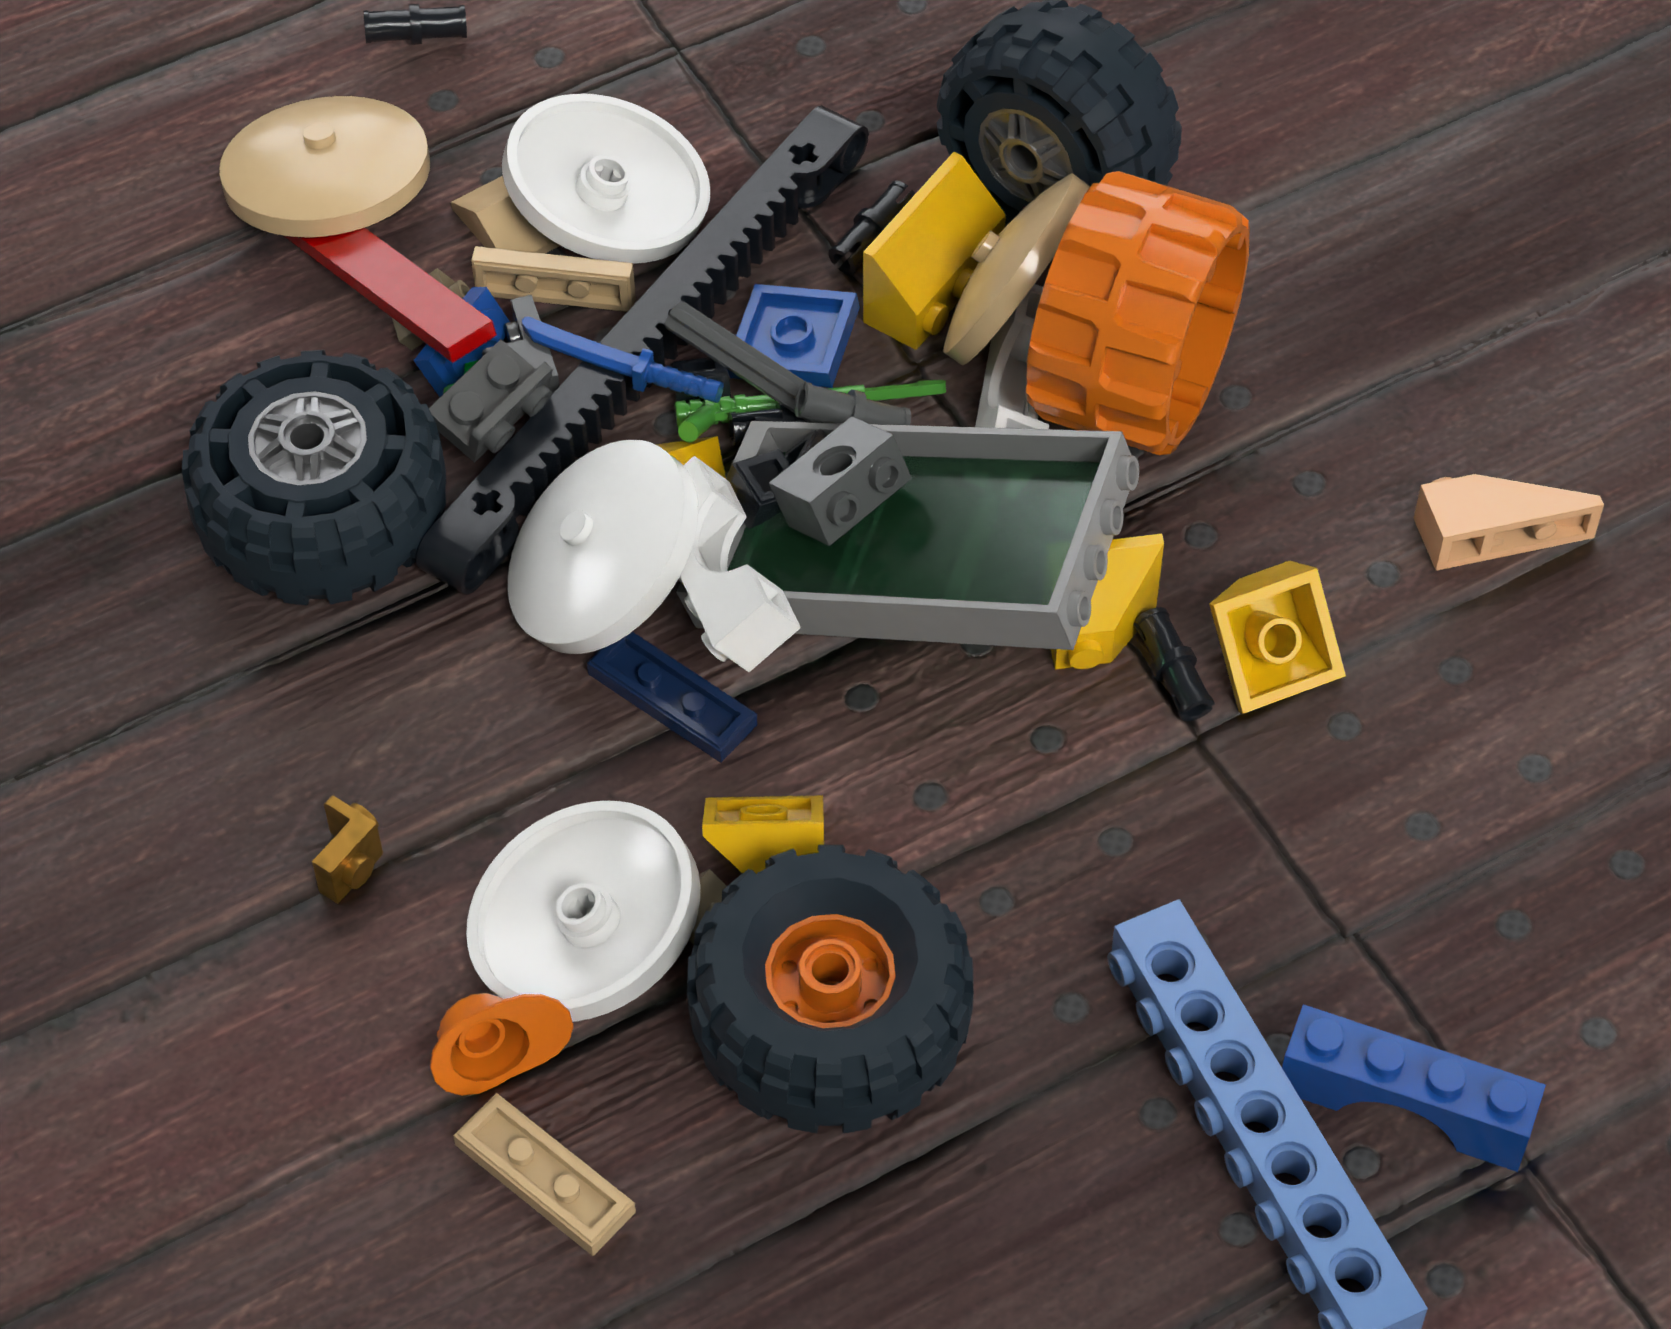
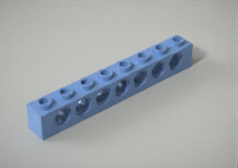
(1171, 944)

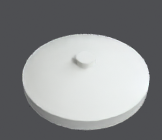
(605, 178)
(603, 546)
(585, 908)

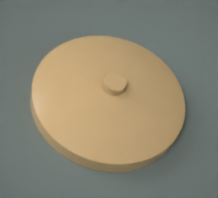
(325, 166)
(1010, 267)

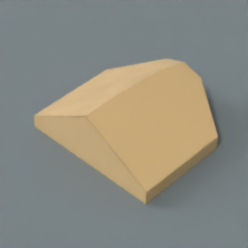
(497, 220)

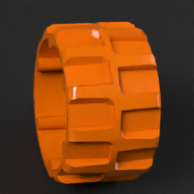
(1137, 311)

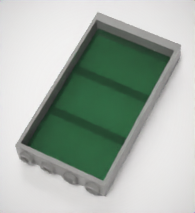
(978, 548)

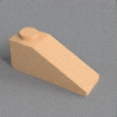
(1495, 518)

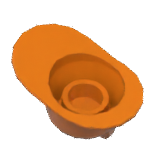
(495, 1039)

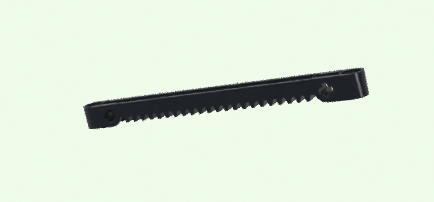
(482, 521)

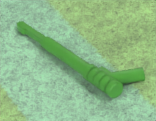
(699, 415)

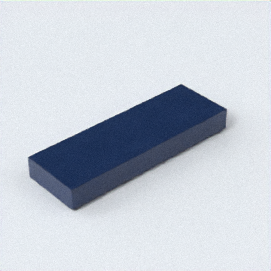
(673, 695)

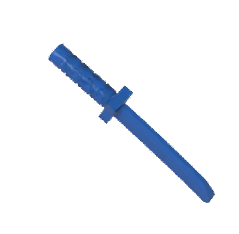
(640, 368)

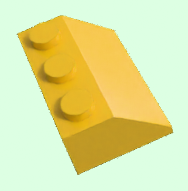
(926, 252)

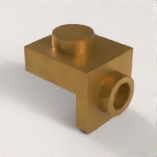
(351, 853)

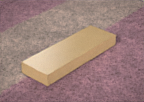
(555, 278)
(544, 1174)

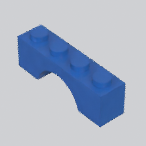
(1475, 1104)

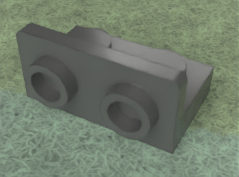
(490, 399)

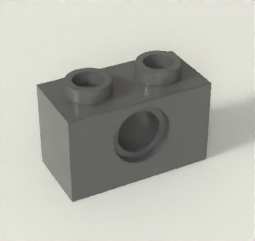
(840, 480)

